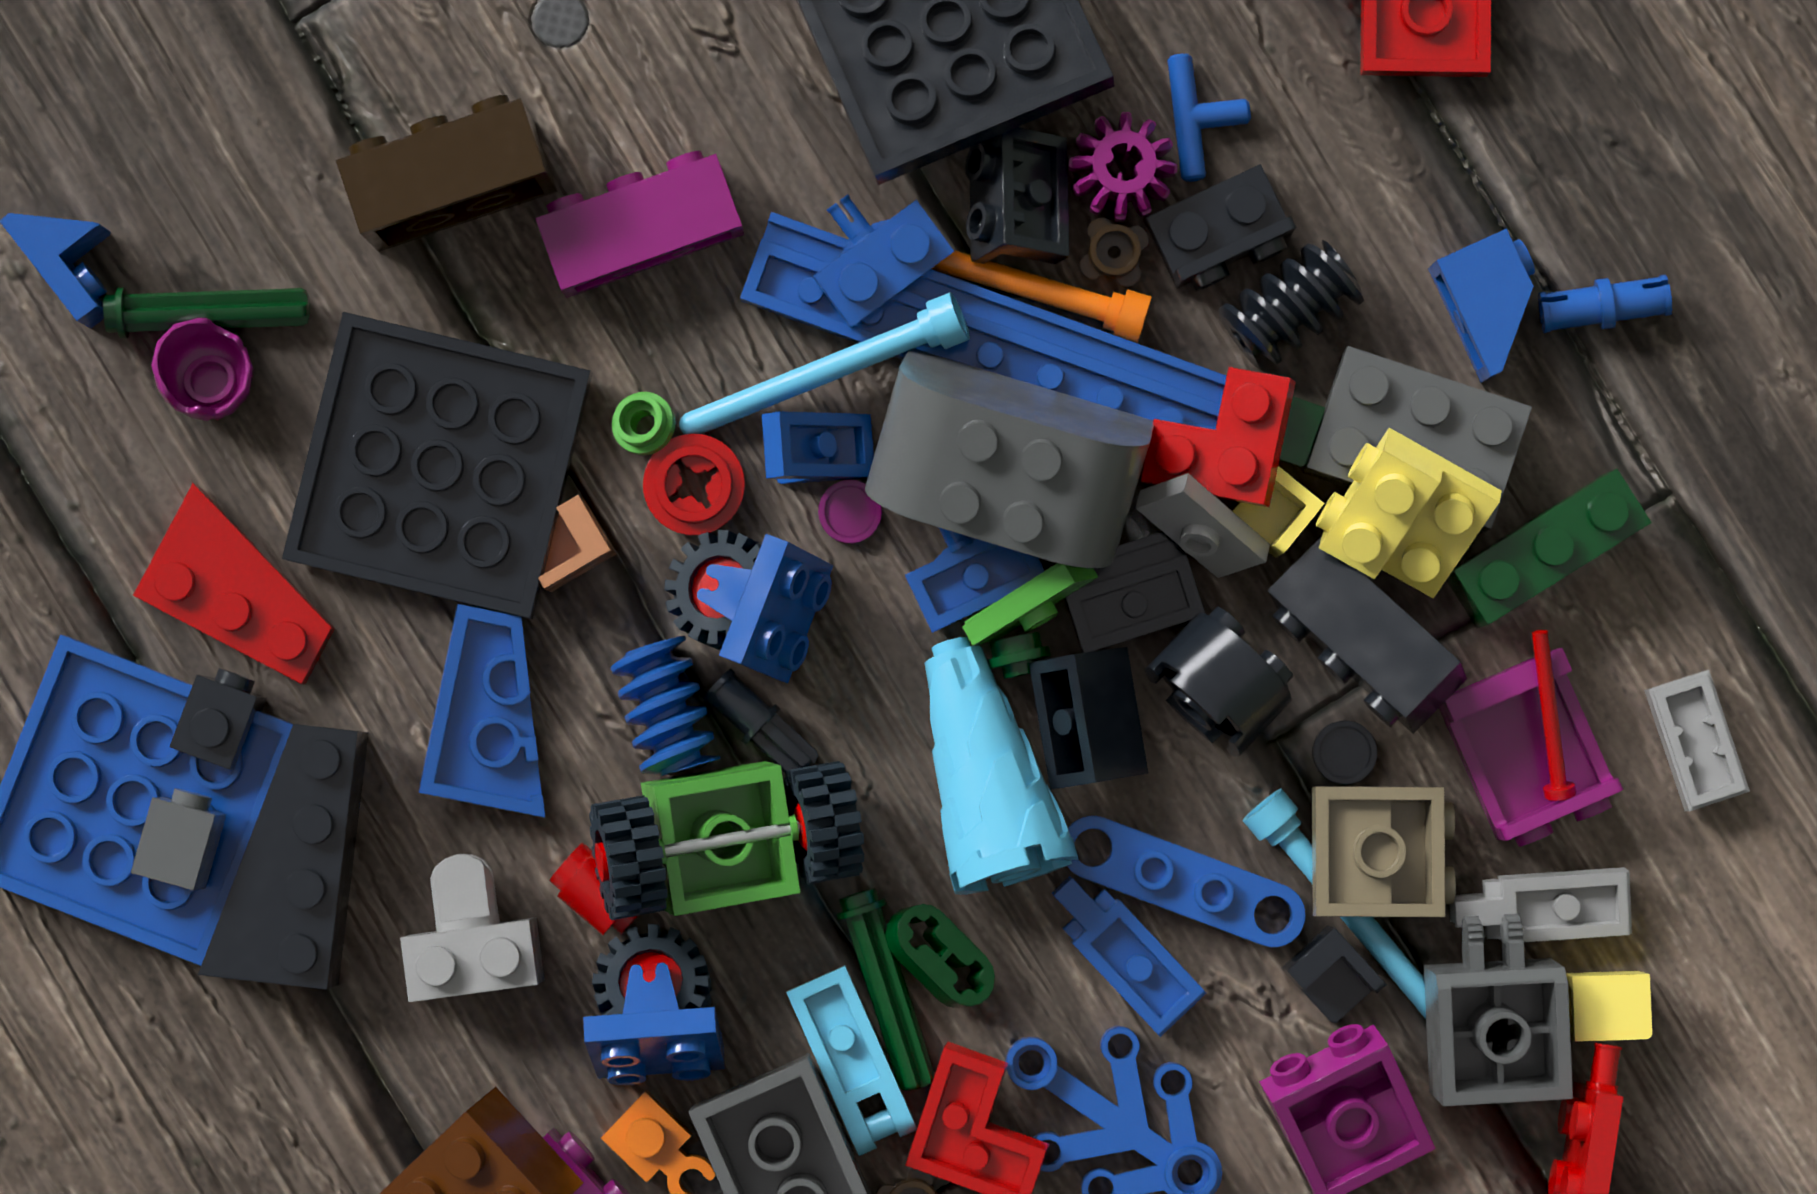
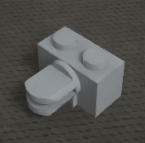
(470, 944)

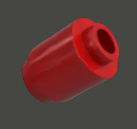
(581, 891)

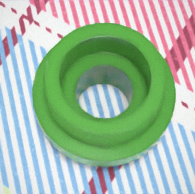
(631, 411)

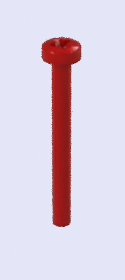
(1558, 788)

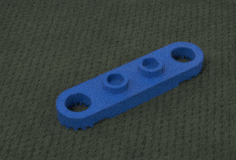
(1186, 882)

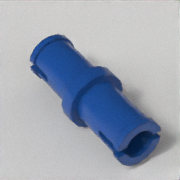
(1605, 303)

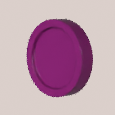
(849, 512)

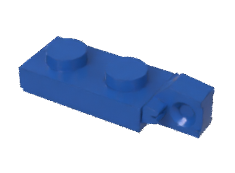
(1128, 956)

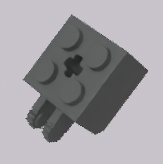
(1469, 996)

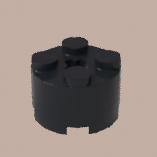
(1222, 680)

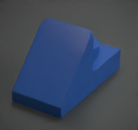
(52, 249)
(817, 446)

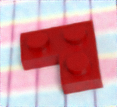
(1242, 452)
(956, 1134)

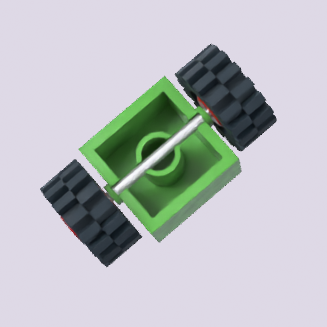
(725, 838)

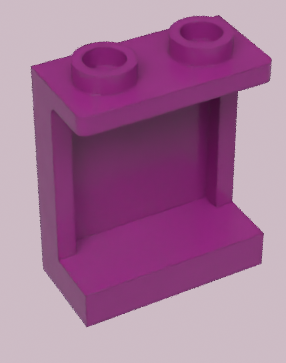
(1505, 754)

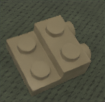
(1381, 851)

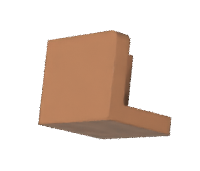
(575, 545)

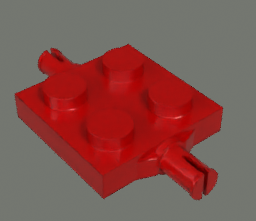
(1590, 1129)

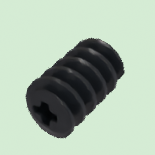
(1290, 303)

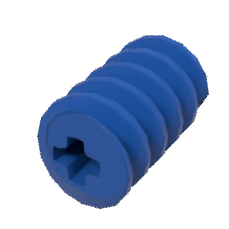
(663, 708)

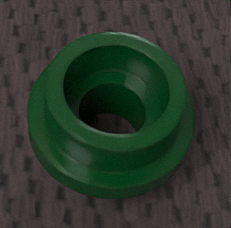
(1016, 653)

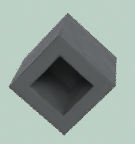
(179, 840)

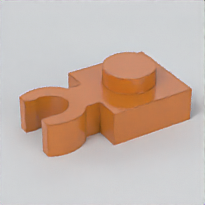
(651, 1140)

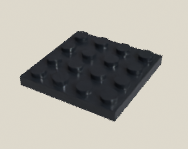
(951, 71)
(437, 465)

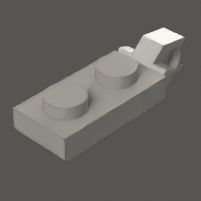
(1553, 904)

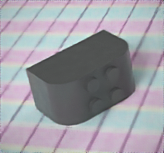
(1007, 461)

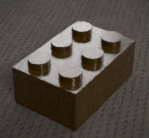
(445, 173)

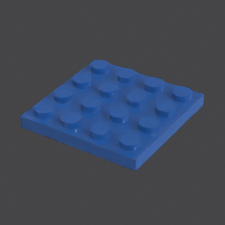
(84, 790)

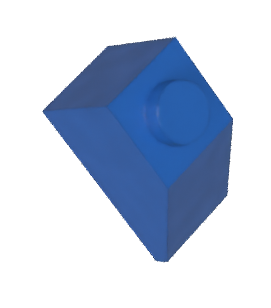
(1486, 297)

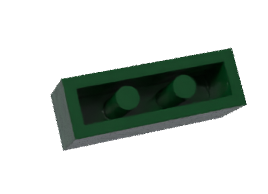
(1547, 548)

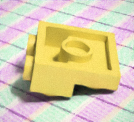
(1406, 513)

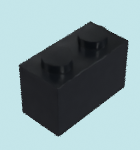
(1088, 718)

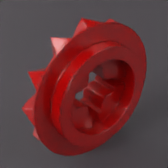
(701, 455)

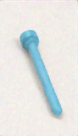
(936, 325)
(1279, 825)

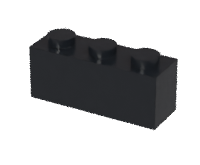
(1365, 638)

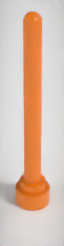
(1119, 313)

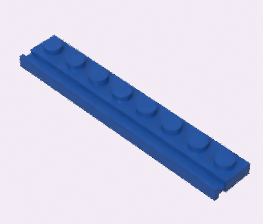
(1003, 332)

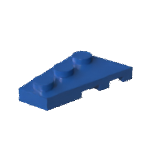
(483, 719)

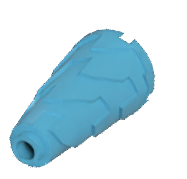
(991, 790)

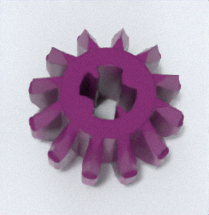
(1144, 174)

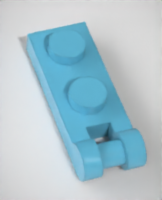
(850, 1057)

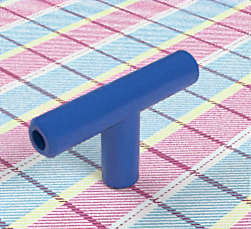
(1192, 117)

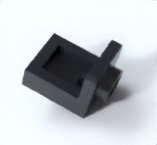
(217, 718)

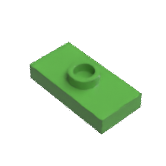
(1029, 604)

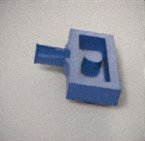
(879, 258)
(968, 578)

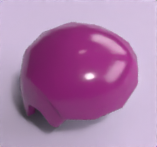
(202, 369)

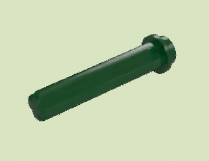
(225, 309)
(887, 989)

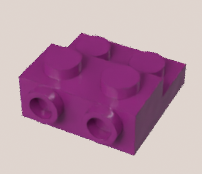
(1346, 1111)

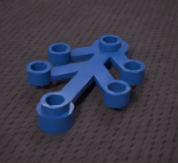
(1122, 1125)

